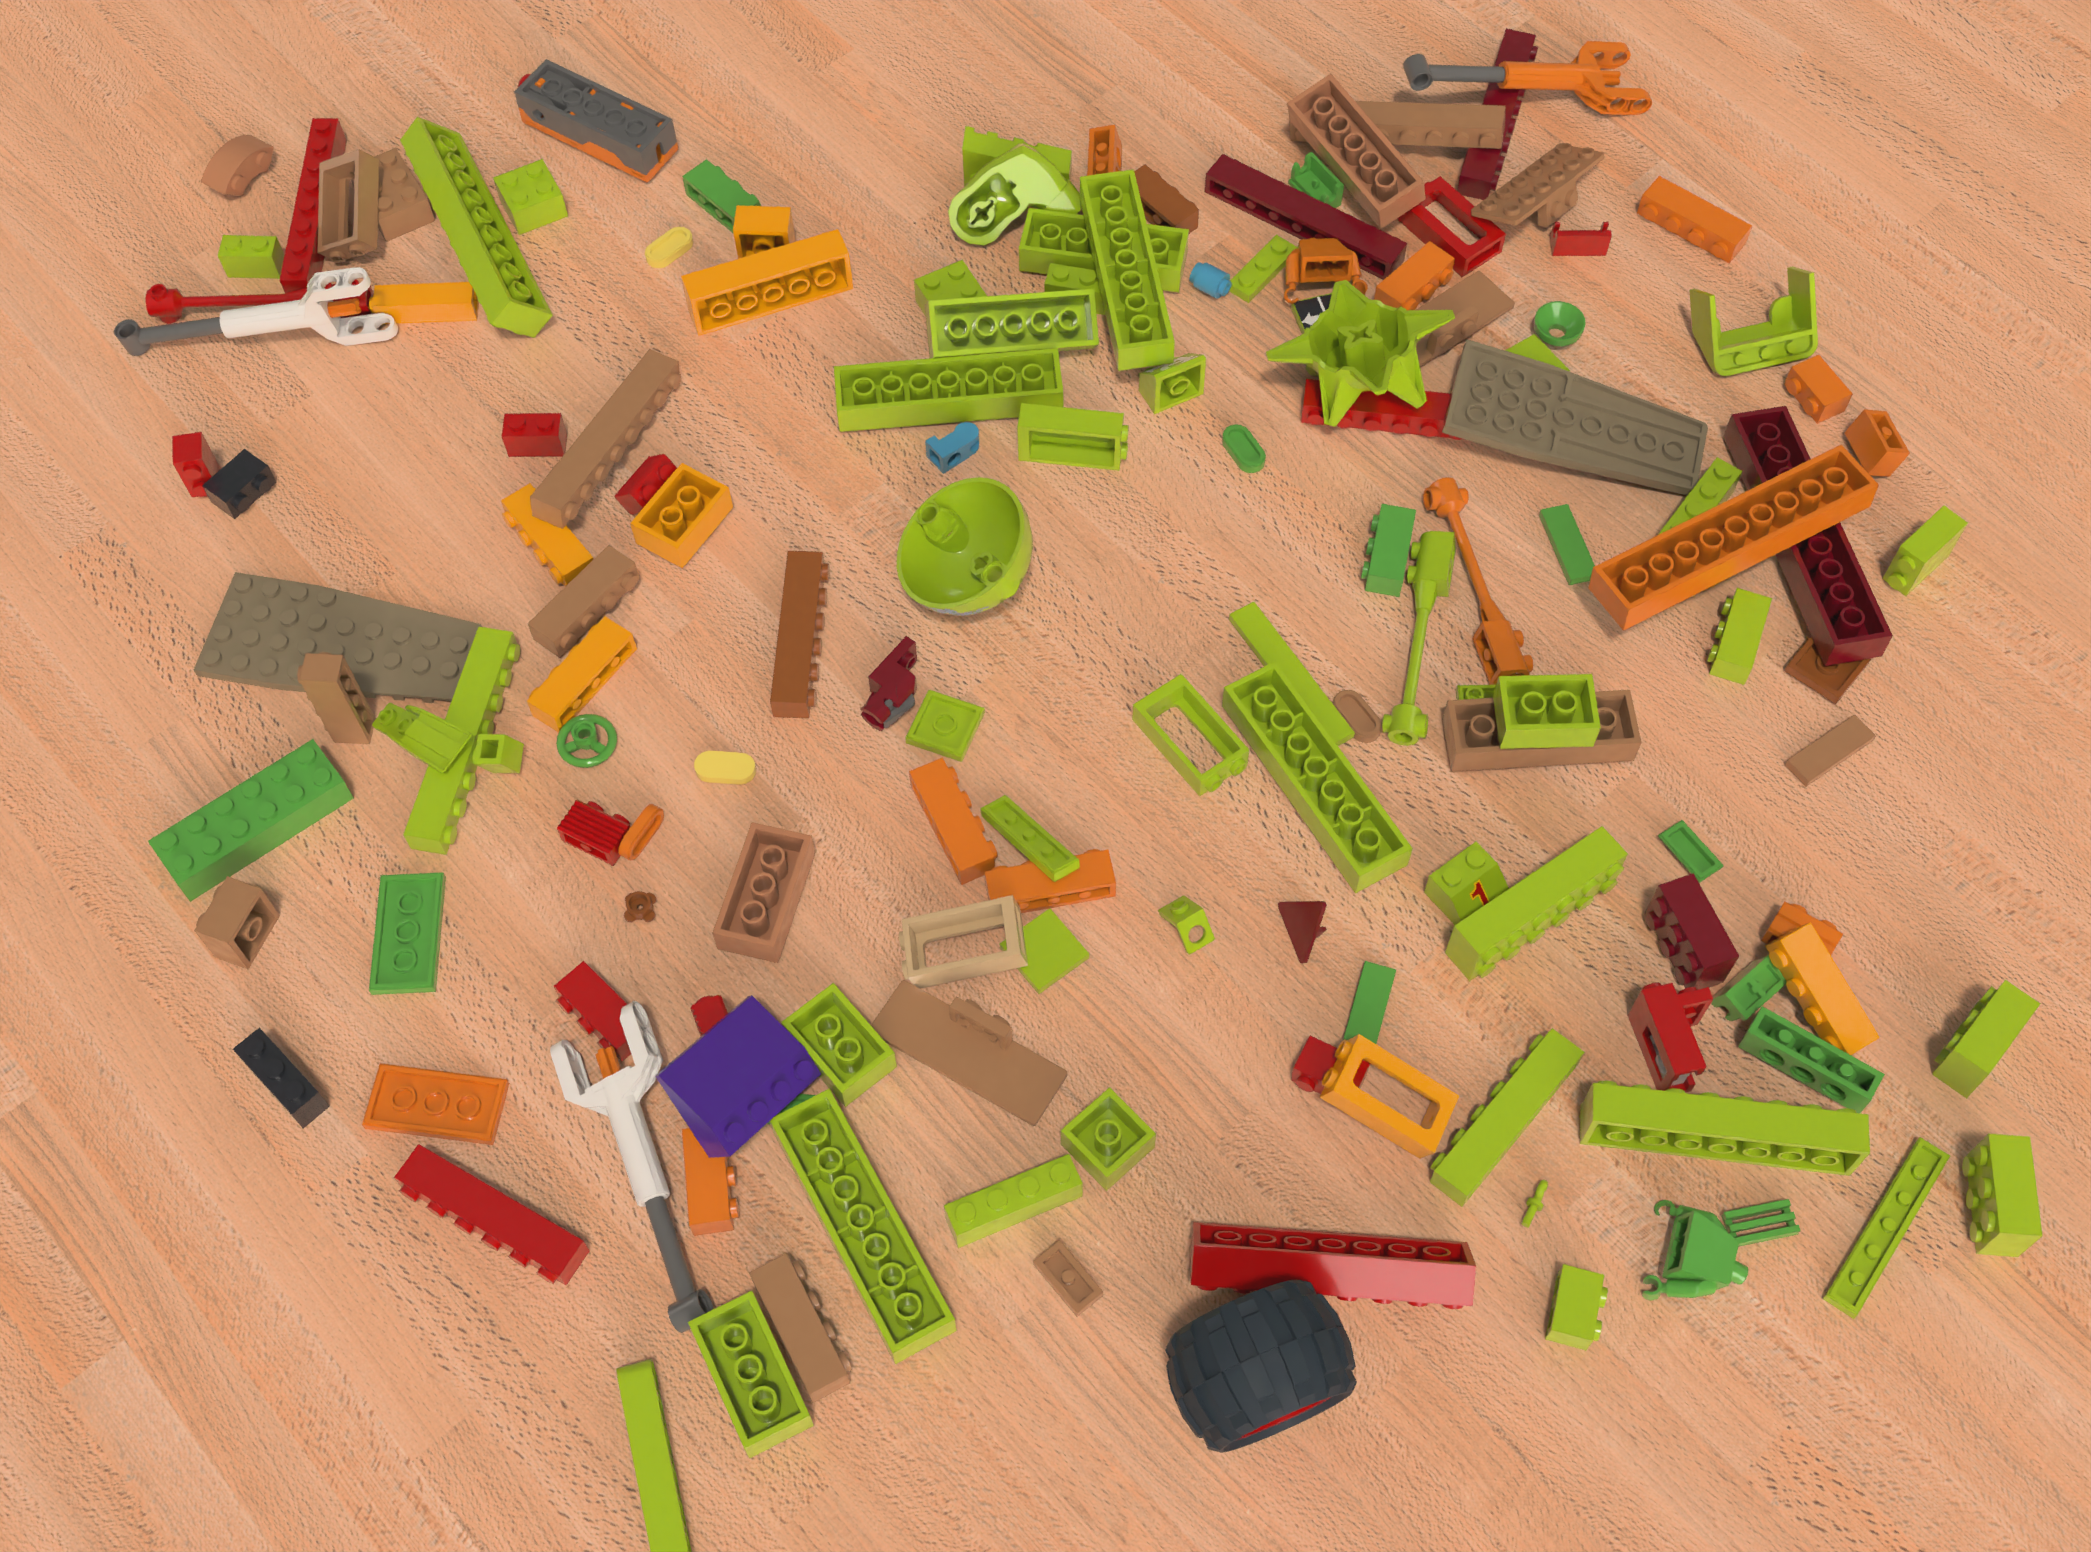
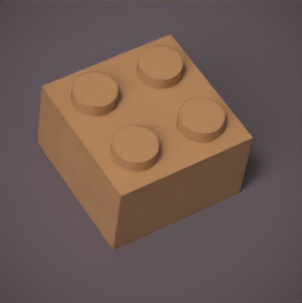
(237, 922)

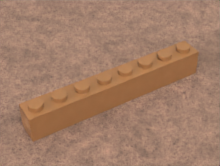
(1434, 124)
(605, 439)

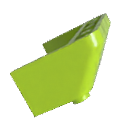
(1783, 339)

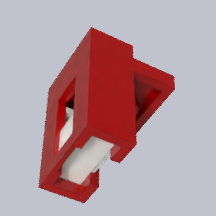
(1665, 1035)

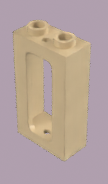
(957, 922)

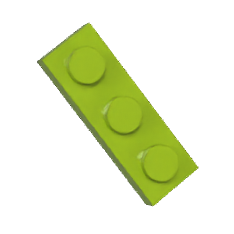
(1261, 268)

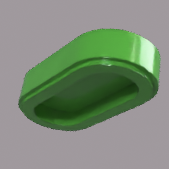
(1243, 448)

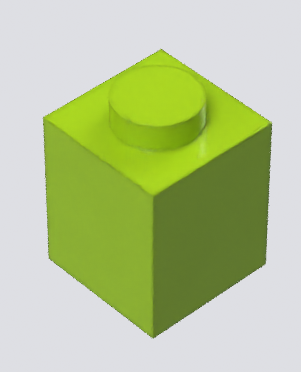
(498, 753)

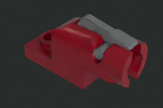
(891, 686)

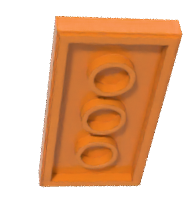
(436, 1104)

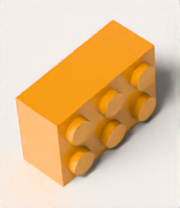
(682, 515)

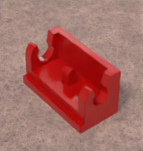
(1580, 241)

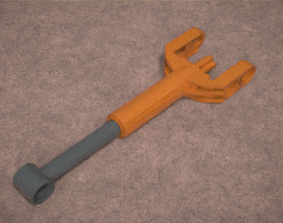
(1580, 75)

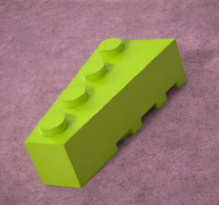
(982, 148)

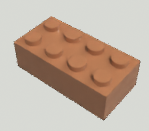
(764, 892)

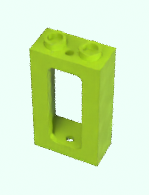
(1072, 436)
(1184, 696)

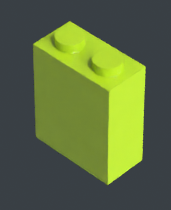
(1924, 550)

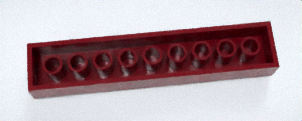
(1821, 568)

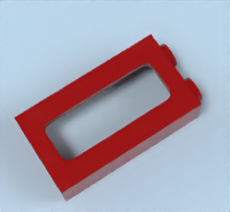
(1429, 228)

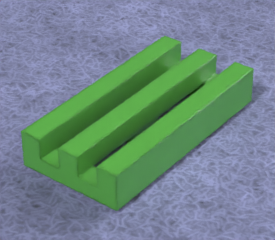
(1786, 1216)

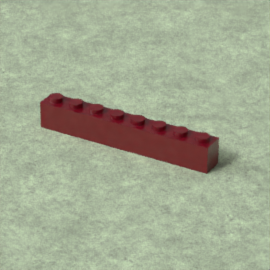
(1482, 163)
(1302, 214)

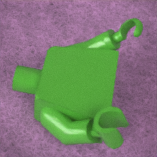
(1698, 1256)

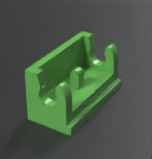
(1317, 181)
(1749, 989)

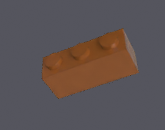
(1163, 202)

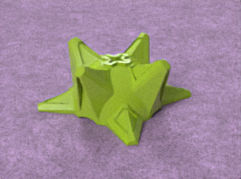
(1362, 348)

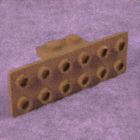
(1542, 186)
(1474, 303)
(970, 1050)

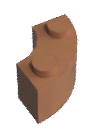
(237, 164)

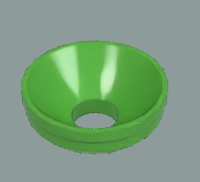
(1559, 316)

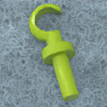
(1535, 1203)

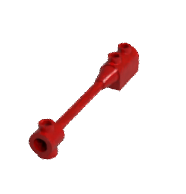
(170, 303)

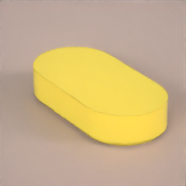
(669, 247)
(725, 767)

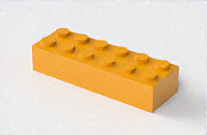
(767, 282)

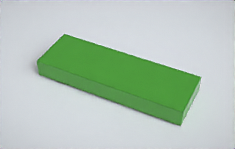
(1567, 543)
(1370, 1002)

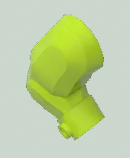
(1005, 191)

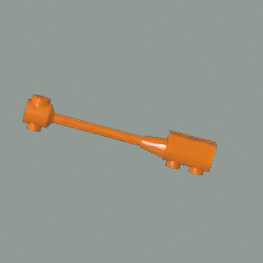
(1495, 638)

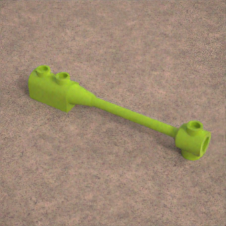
(1430, 579)

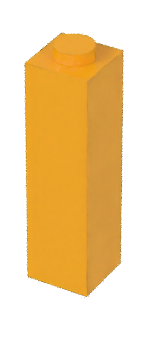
(426, 302)

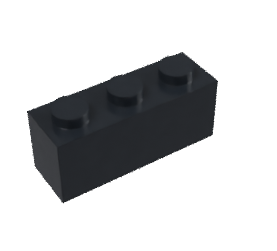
(281, 1077)

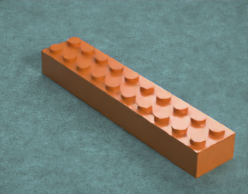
(1732, 537)

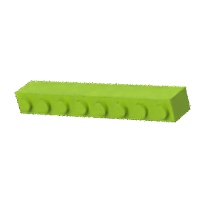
(473, 708)

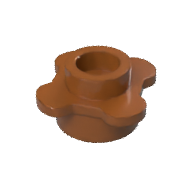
(636, 899)

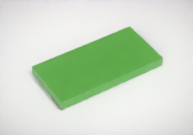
(407, 933)

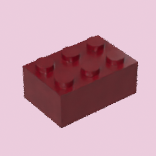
(1690, 933)

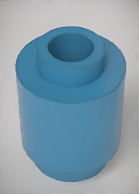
(1210, 280)

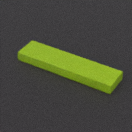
(1030, 838)

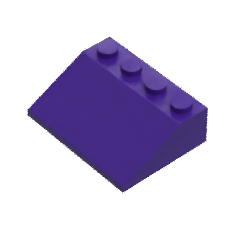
(737, 1077)

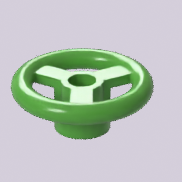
(581, 727)

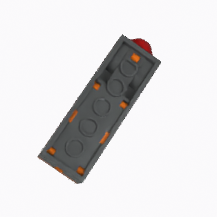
(596, 120)

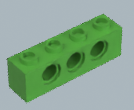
(1811, 1060)

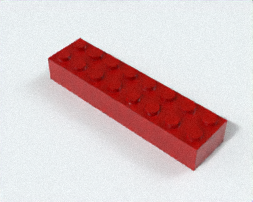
(1334, 1264)

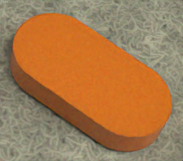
(641, 832)

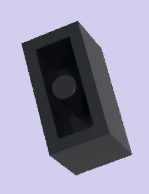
(239, 484)

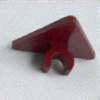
(1303, 924)

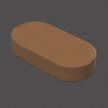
(1358, 715)

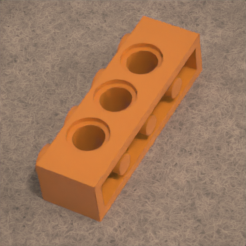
(1104, 150)

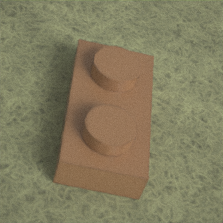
(1068, 1278)

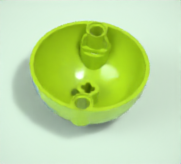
(978, 560)

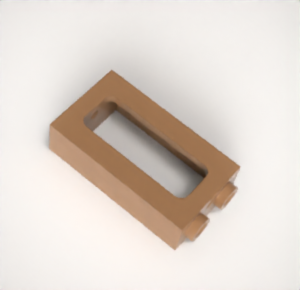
(334, 204)

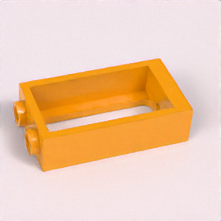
(1344, 1095)

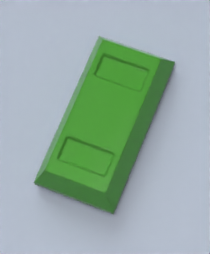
(1690, 851)

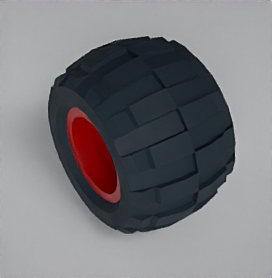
(1260, 1365)

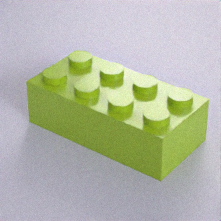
(750, 1374)

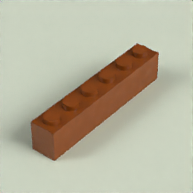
(798, 634)

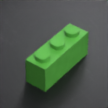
(717, 192)
(1388, 550)

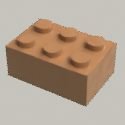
(400, 198)

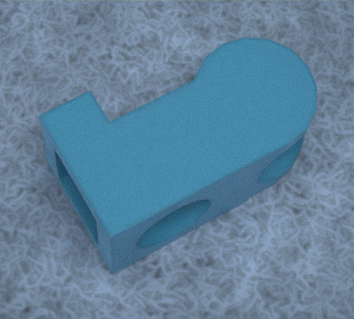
(954, 447)

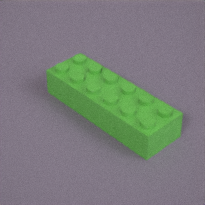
(251, 820)

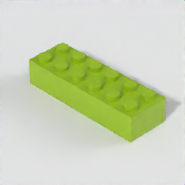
(1065, 241)
(1012, 323)
(1536, 904)

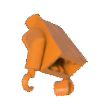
(1322, 262)

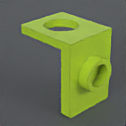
(1184, 916)

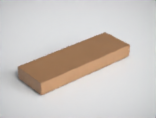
(1830, 750)

